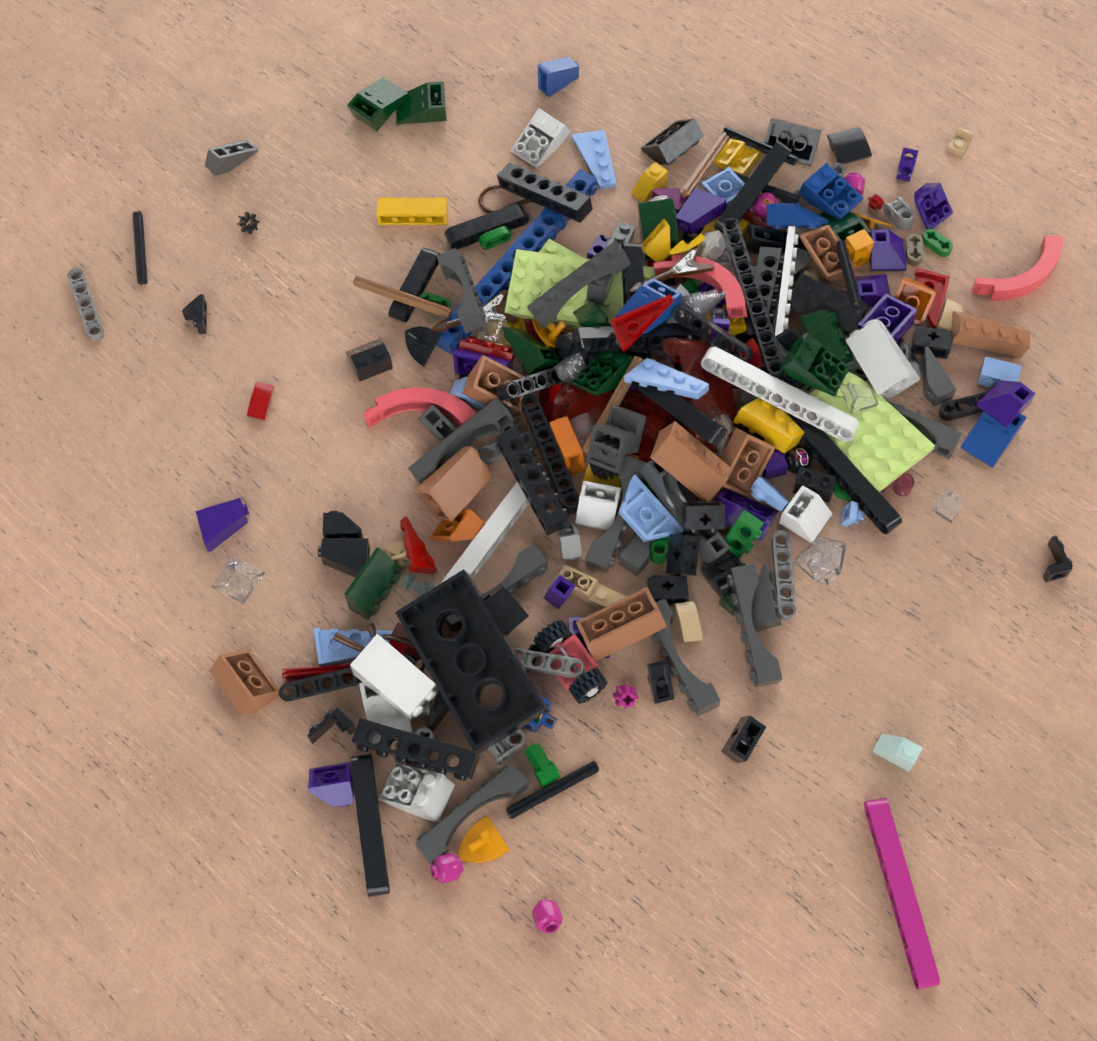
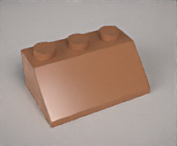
(822, 248)
(485, 379)
(747, 460)
(244, 681)

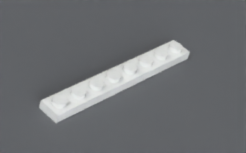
(787, 280)

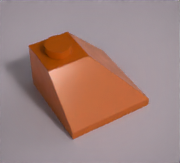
(917, 296)
(462, 527)

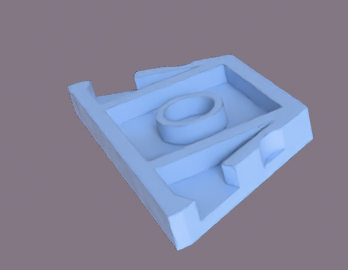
(646, 513)

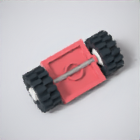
(558, 640)

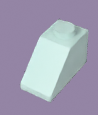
(898, 750)

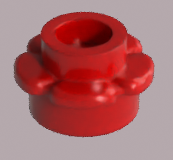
(875, 202)

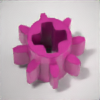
(625, 695)

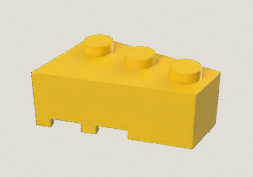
(771, 424)

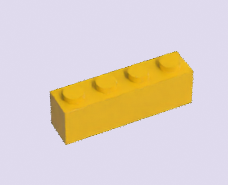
(412, 211)

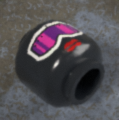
(798, 458)

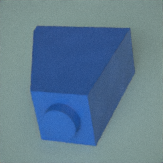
(556, 75)

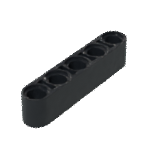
(470, 231)
(415, 283)
(528, 384)

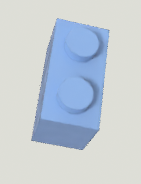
(994, 370)

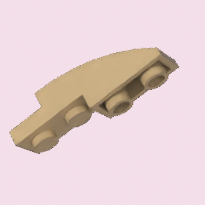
(589, 589)

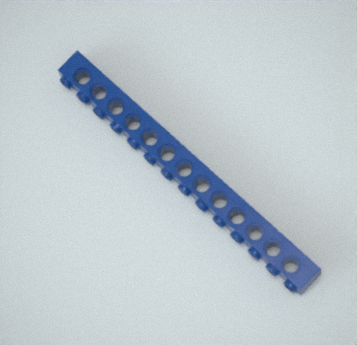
(534, 237)

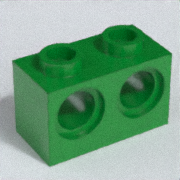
(742, 534)

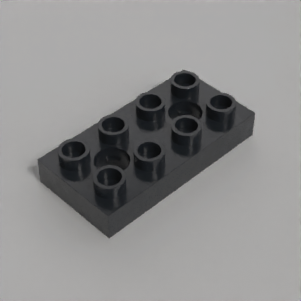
(471, 661)

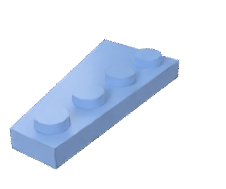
(596, 156)
(665, 378)
(333, 652)

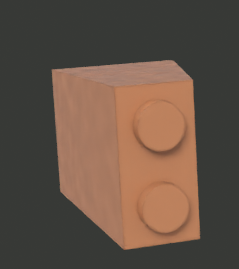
(454, 484)

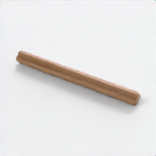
(704, 165)
(402, 297)
(615, 399)

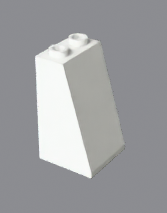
(882, 359)
(393, 677)

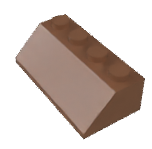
(989, 334)
(690, 461)
(621, 624)

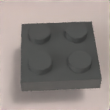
(616, 438)

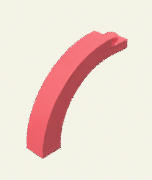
(719, 278)
(1027, 282)
(418, 399)

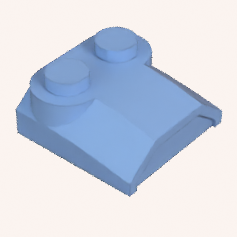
(724, 184)
(767, 492)

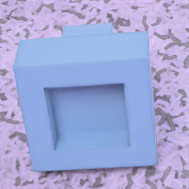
(851, 514)

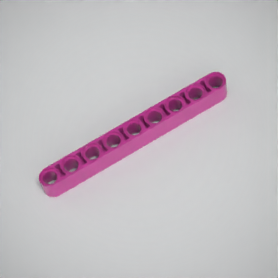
(901, 894)

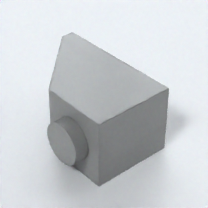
(569, 542)

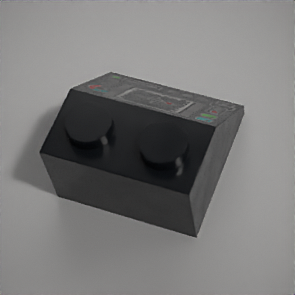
(370, 359)

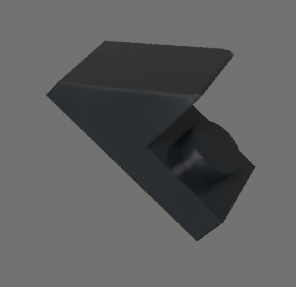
(197, 312)
(660, 681)

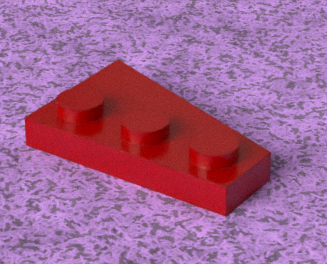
(488, 348)

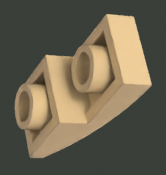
(945, 318)
(688, 621)

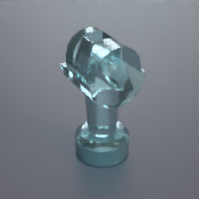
(409, 582)

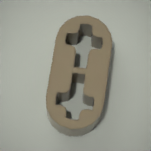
(910, 249)

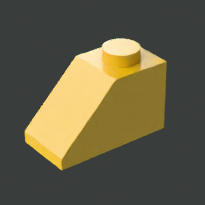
(652, 178)
(658, 242)

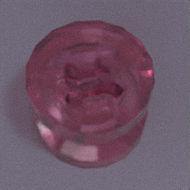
(908, 483)

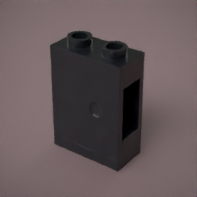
(505, 609)

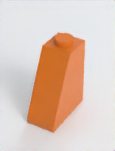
(568, 445)

